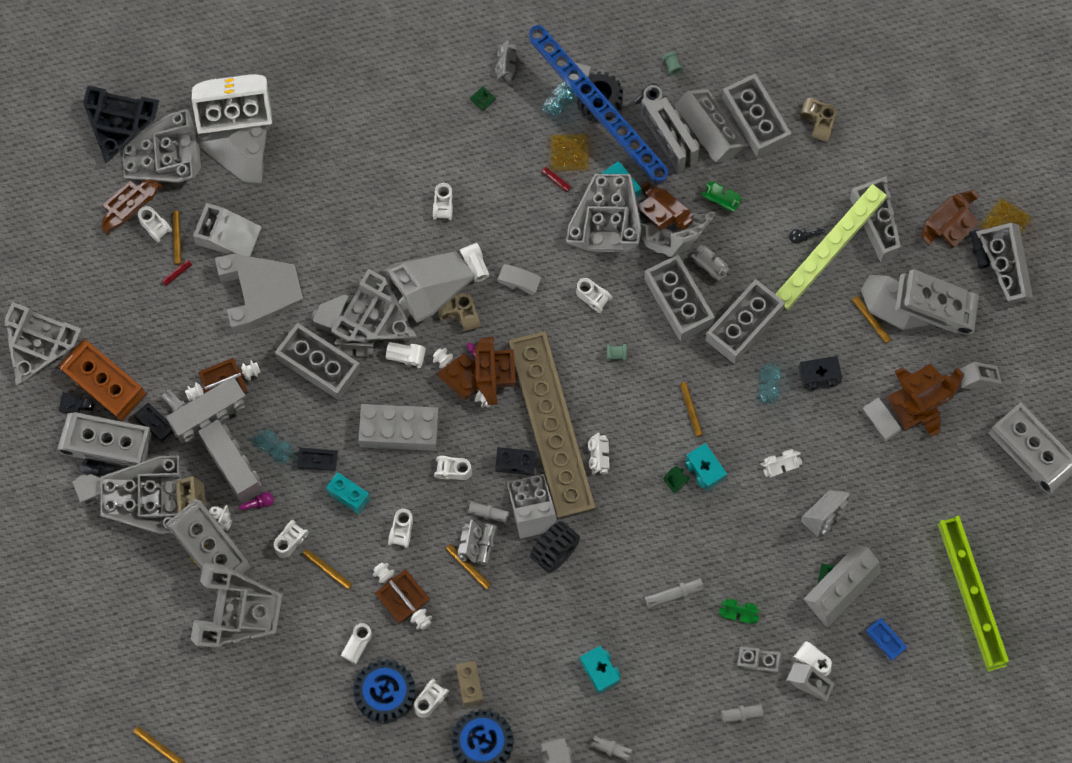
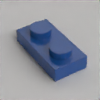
(886, 639)

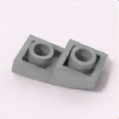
(519, 278)
(882, 419)
(759, 660)

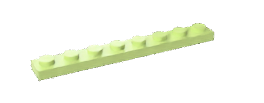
(831, 246)

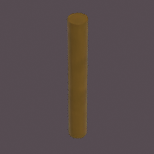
(176, 238)
(871, 319)
(691, 409)
(469, 567)
(328, 569)
(157, 745)

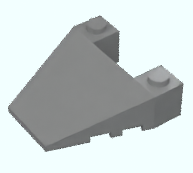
(265, 285)
(241, 609)

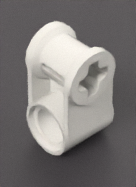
(443, 205)
(156, 226)
(595, 297)
(451, 468)
(401, 532)
(291, 536)
(812, 656)
(432, 696)

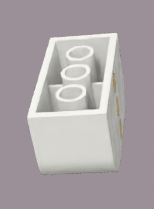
(231, 103)

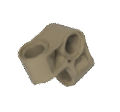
(815, 111)
(466, 315)

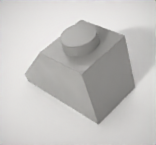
(329, 312)
(979, 375)
(88, 489)
(810, 680)

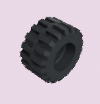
(606, 84)
(555, 546)

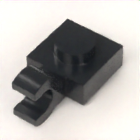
(73, 403)
(95, 468)

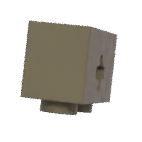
(189, 490)
(469, 684)

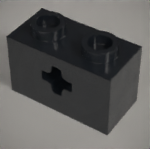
(827, 366)
(515, 461)

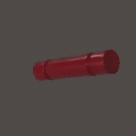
(556, 179)
(177, 272)

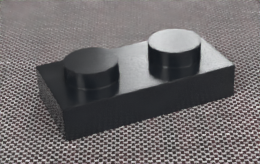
(158, 424)
(317, 459)

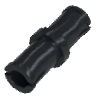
(978, 250)

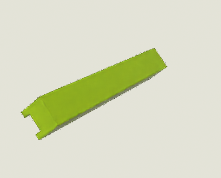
(973, 593)

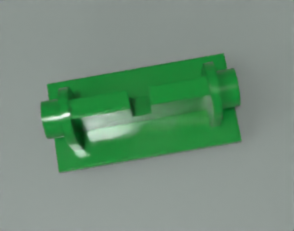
(729, 201)
(732, 608)

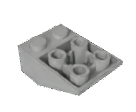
(226, 231)
(531, 505)
(825, 512)

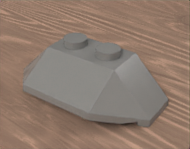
(881, 298)

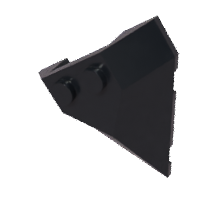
(117, 118)

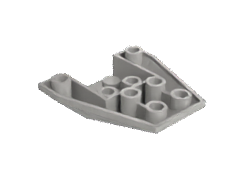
(164, 151)
(606, 216)
(429, 282)
(143, 494)

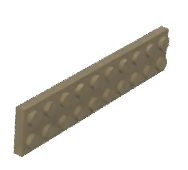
(551, 425)

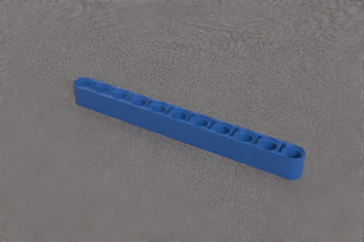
(600, 113)

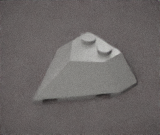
(239, 151)
(673, 239)
(373, 313)
(36, 340)

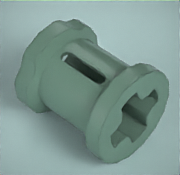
(672, 63)
(616, 352)

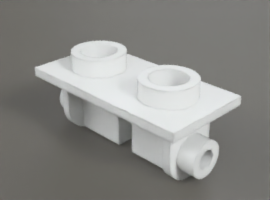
(598, 446)
(774, 464)
(222, 516)

